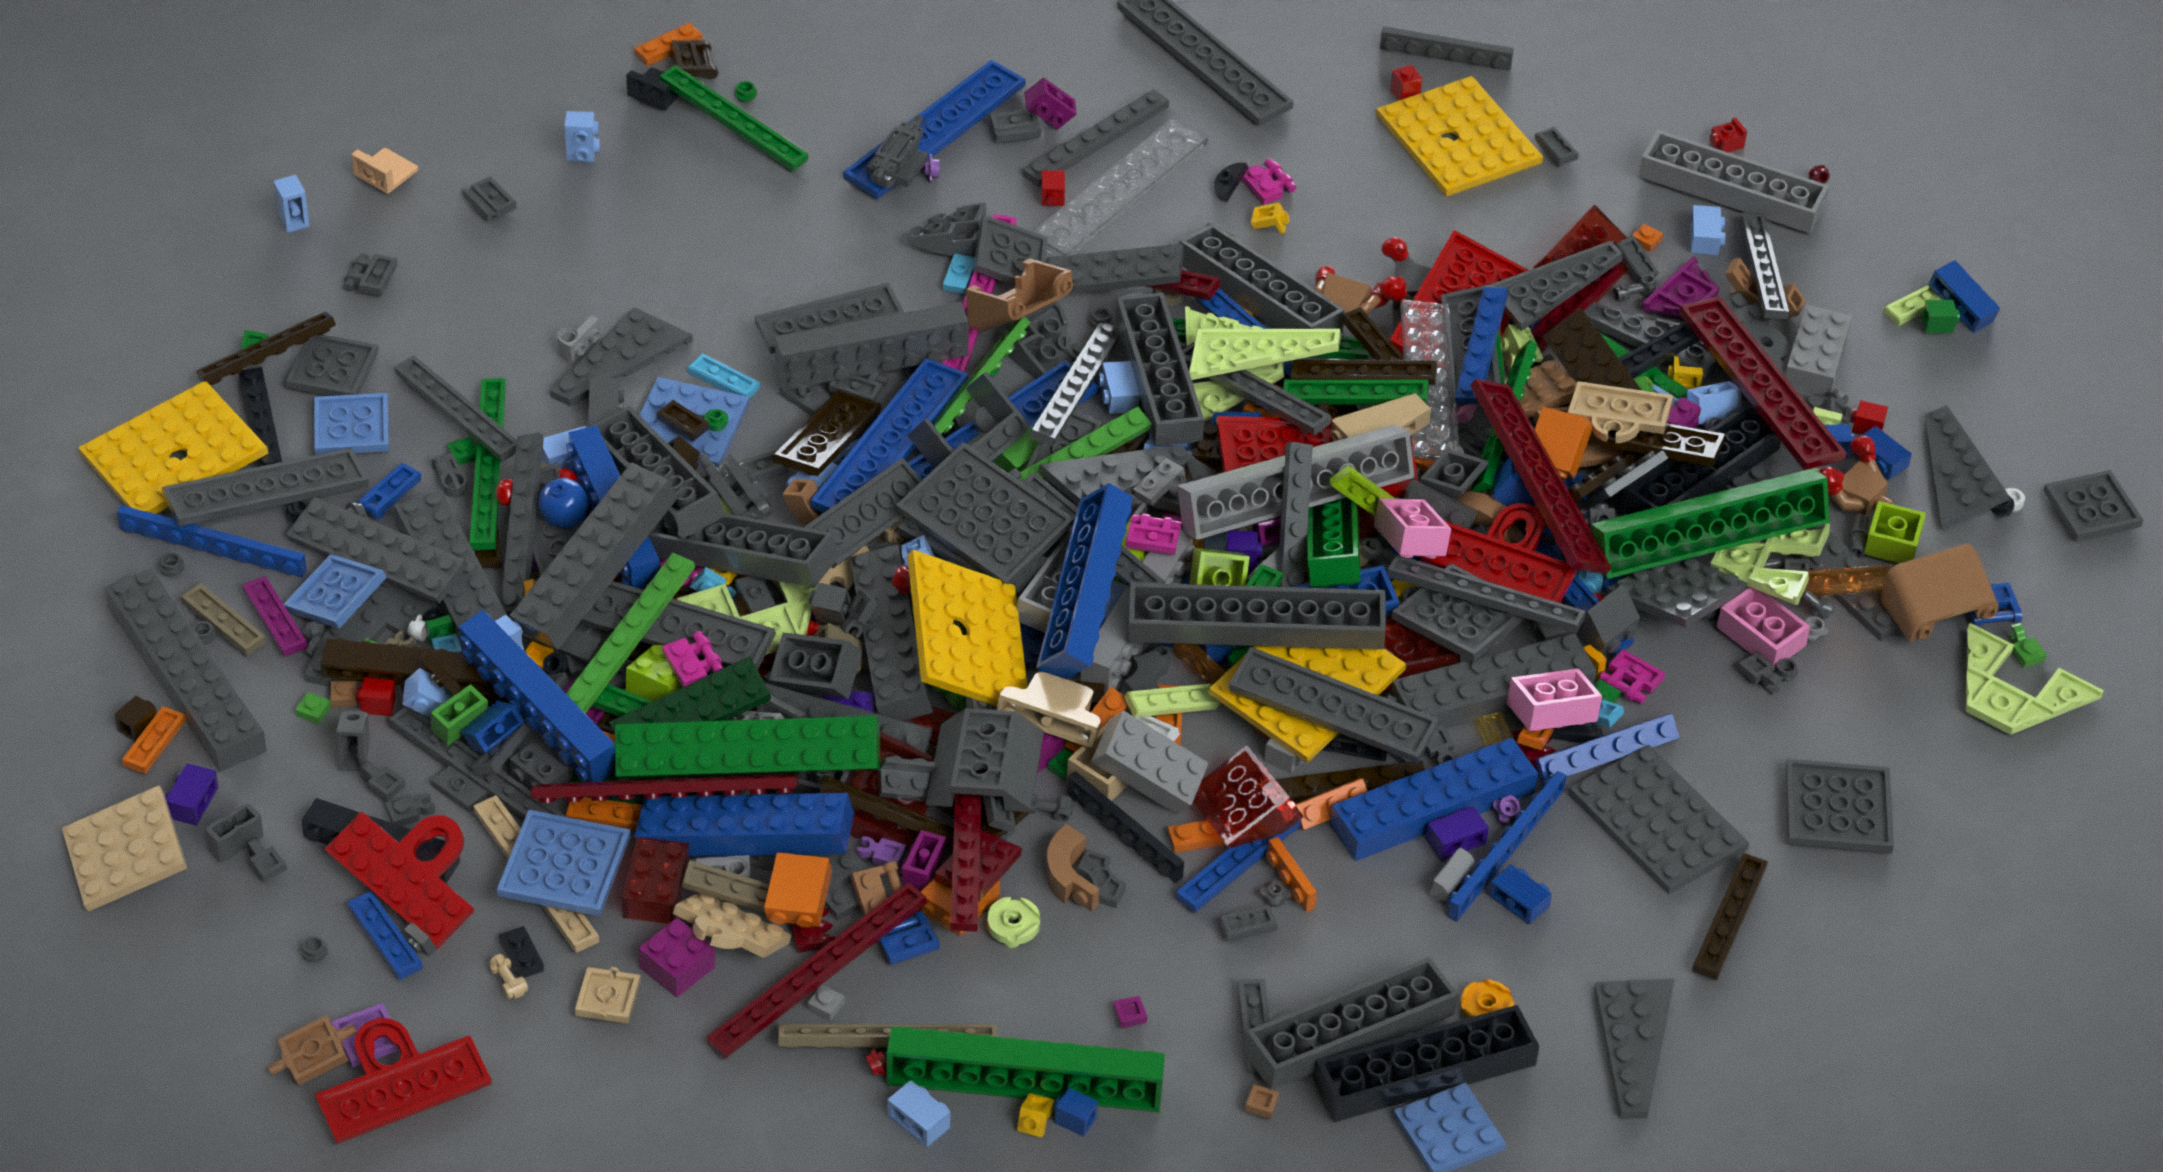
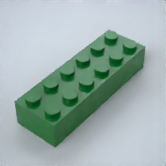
(1334, 543)

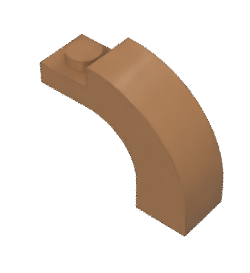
(1745, 283)
(798, 499)
(1487, 511)
(1063, 852)

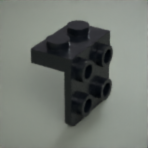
(650, 89)

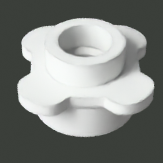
(417, 629)

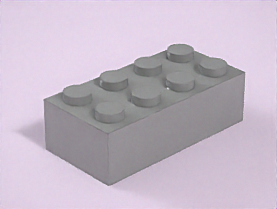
(1818, 350)
(1150, 762)

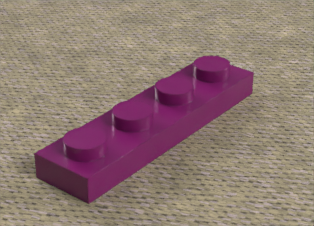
(274, 616)

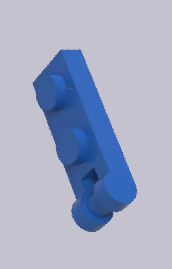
(390, 490)

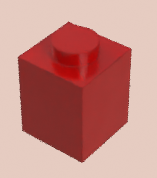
(1405, 82)
(1053, 188)
(1867, 417)
(377, 696)

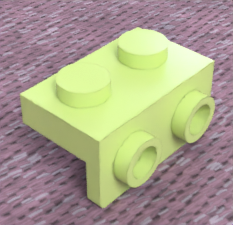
(1513, 340)

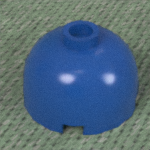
(563, 503)

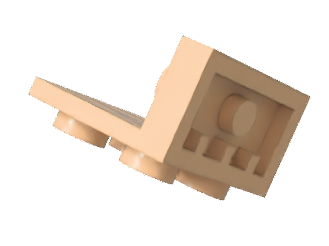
(383, 170)

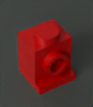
(1728, 136)

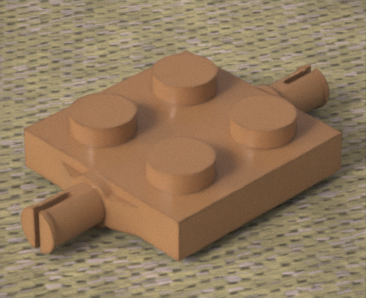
(312, 1050)

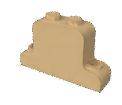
(1055, 707)

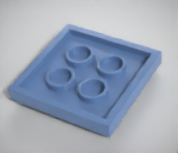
(351, 422)
(334, 591)
(1449, 1129)

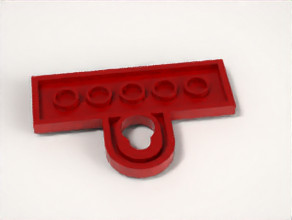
(1508, 563)
(402, 880)
(402, 1088)

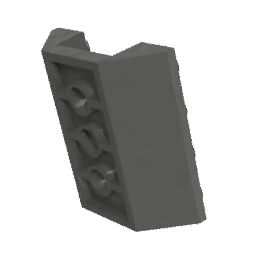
(1007, 755)

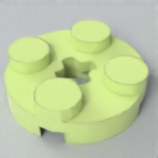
(1010, 933)

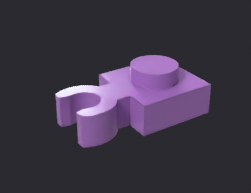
(881, 852)

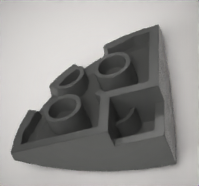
(950, 233)
(1044, 342)

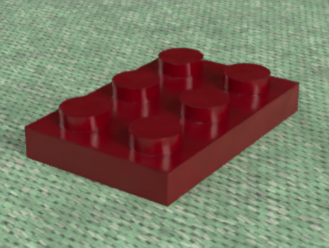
(995, 859)

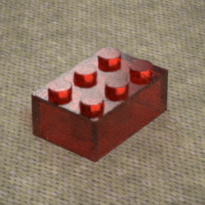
(655, 880)

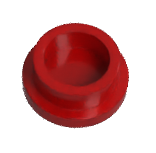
(877, 1063)

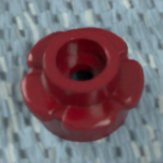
(1819, 174)

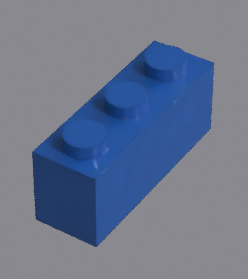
(1974, 304)

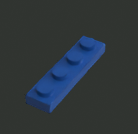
(385, 935)

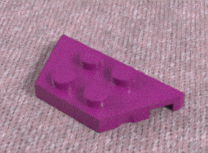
(1682, 288)

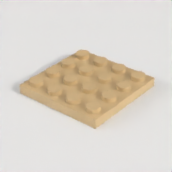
(124, 848)

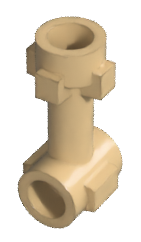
(513, 987)

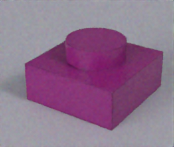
(1130, 1012)

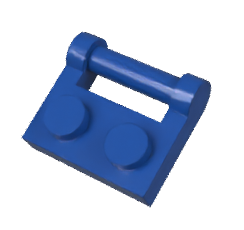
(2005, 599)
(909, 942)

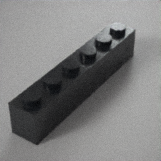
(327, 820)

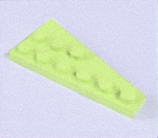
(1241, 349)

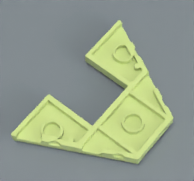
(1210, 394)
(1749, 560)
(787, 617)
(2007, 705)

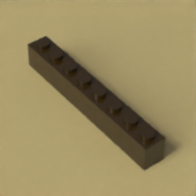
(389, 661)

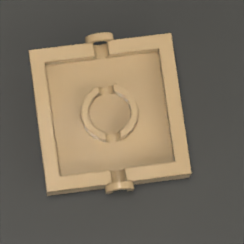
(607, 995)

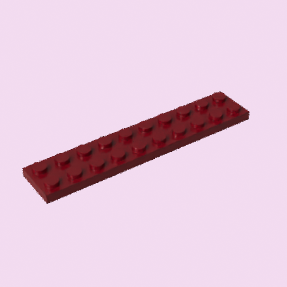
(1762, 383)
(1540, 477)
(655, 787)

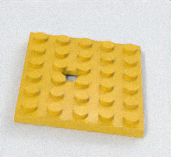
(1486, 142)
(137, 453)
(992, 650)
(1362, 668)

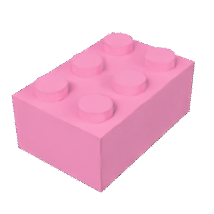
(1412, 527)
(1763, 626)
(1554, 699)

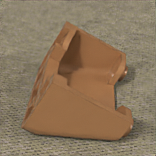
(1034, 289)
(1937, 589)

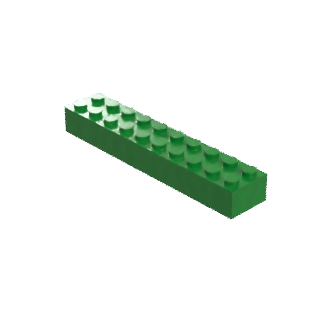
(1713, 522)
(747, 747)
(1024, 1066)

